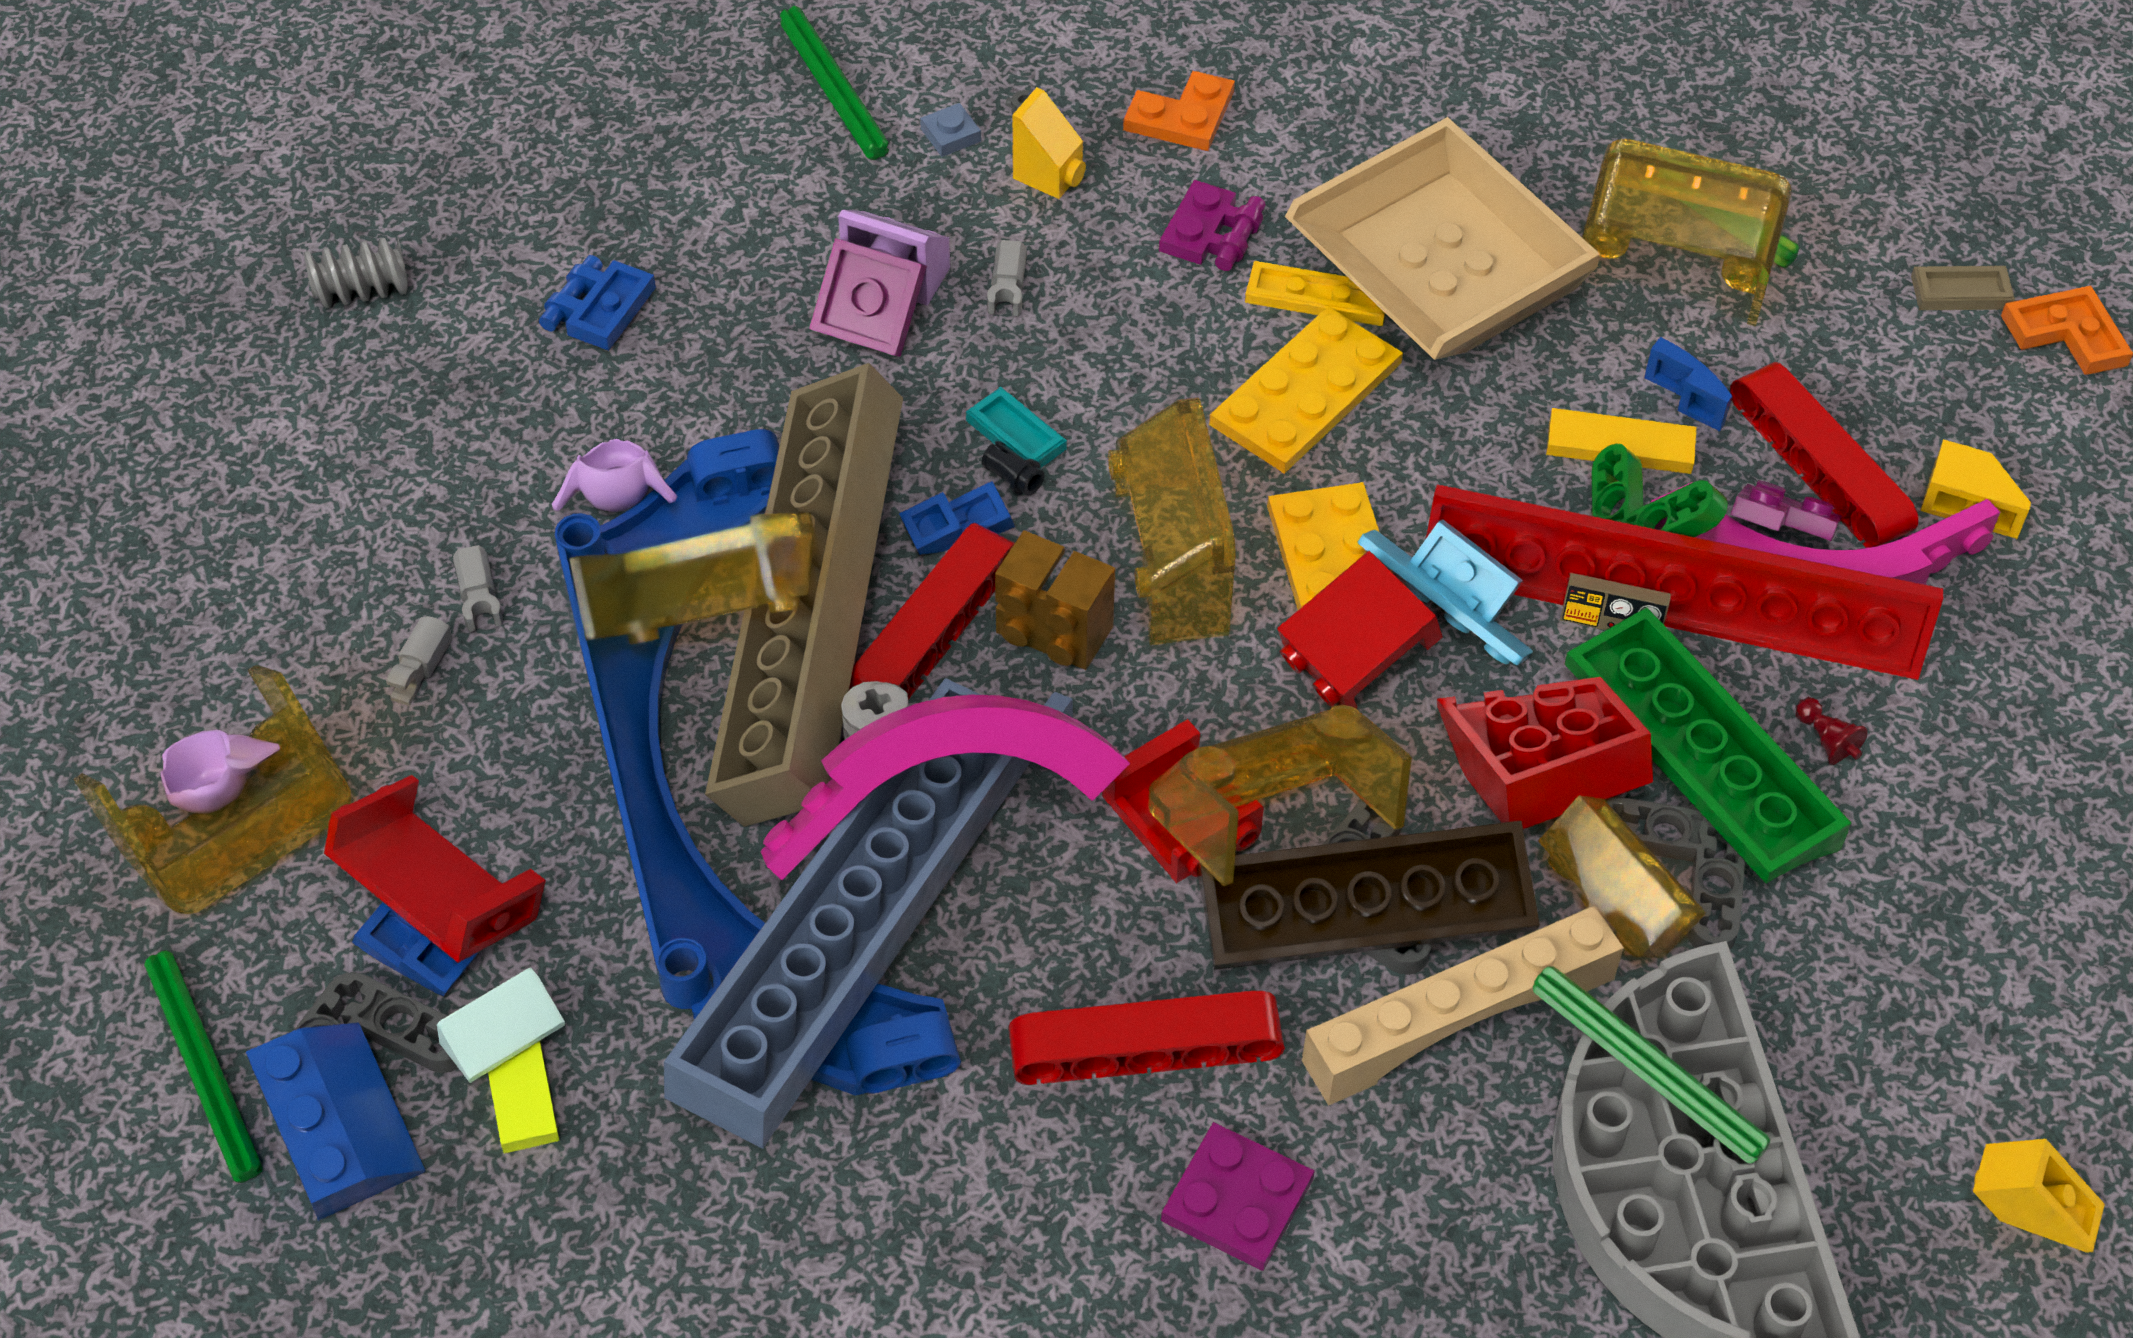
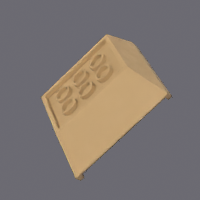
(1444, 240)

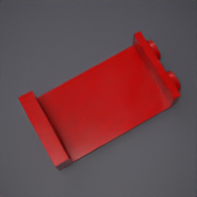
(426, 875)

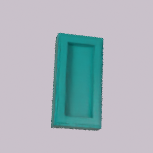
(1007, 420)

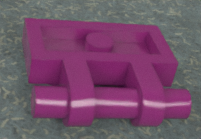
(1199, 220)

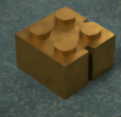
(1068, 618)

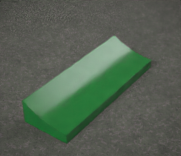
(1714, 748)

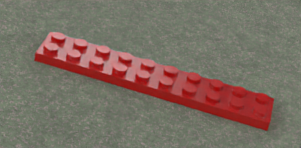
(1712, 584)

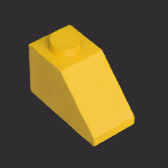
(1045, 147)
(1969, 476)
(2038, 1192)

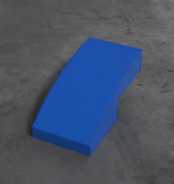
(1700, 389)
(939, 523)
(408, 951)

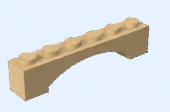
(1379, 1036)

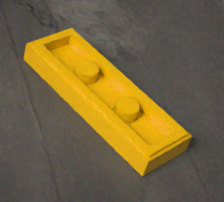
(1310, 292)
(1654, 443)

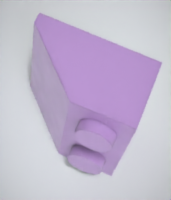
(901, 241)

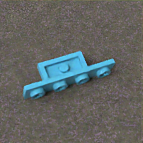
(1460, 581)

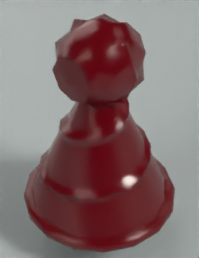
(1836, 736)

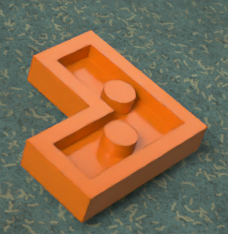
(1184, 121)
(2074, 318)

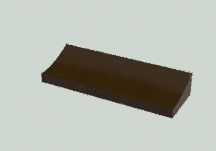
(1370, 895)

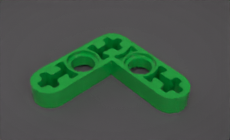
(1689, 509)

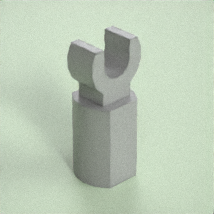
(1007, 276)
(476, 585)
(418, 658)

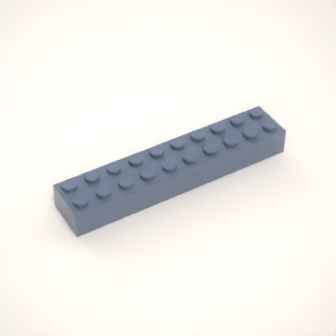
(833, 940)

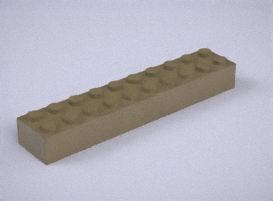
(799, 662)

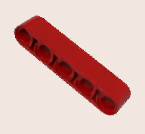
(1825, 455)
(935, 612)
(1144, 1036)

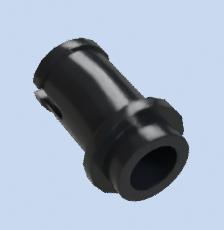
(1021, 474)

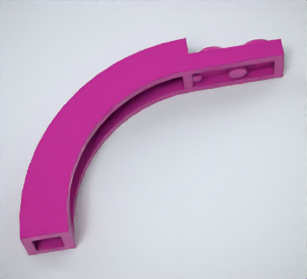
(1903, 559)
(935, 731)

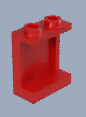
(1356, 630)
(1130, 798)

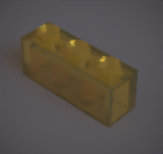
(1620, 878)

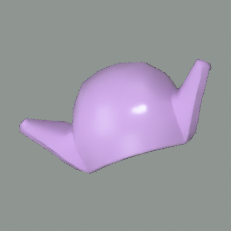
(613, 477)
(211, 769)

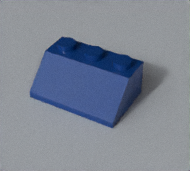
(335, 1115)

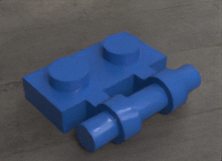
(609, 304)

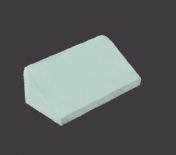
(499, 1025)

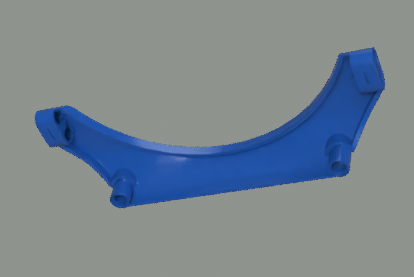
(686, 907)

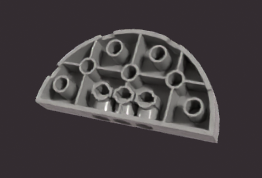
(1663, 1205)

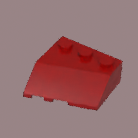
(1548, 748)

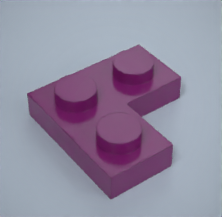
(1770, 508)

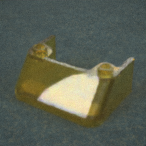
(1690, 206)
(1180, 523)
(696, 578)
(1205, 786)
(224, 848)

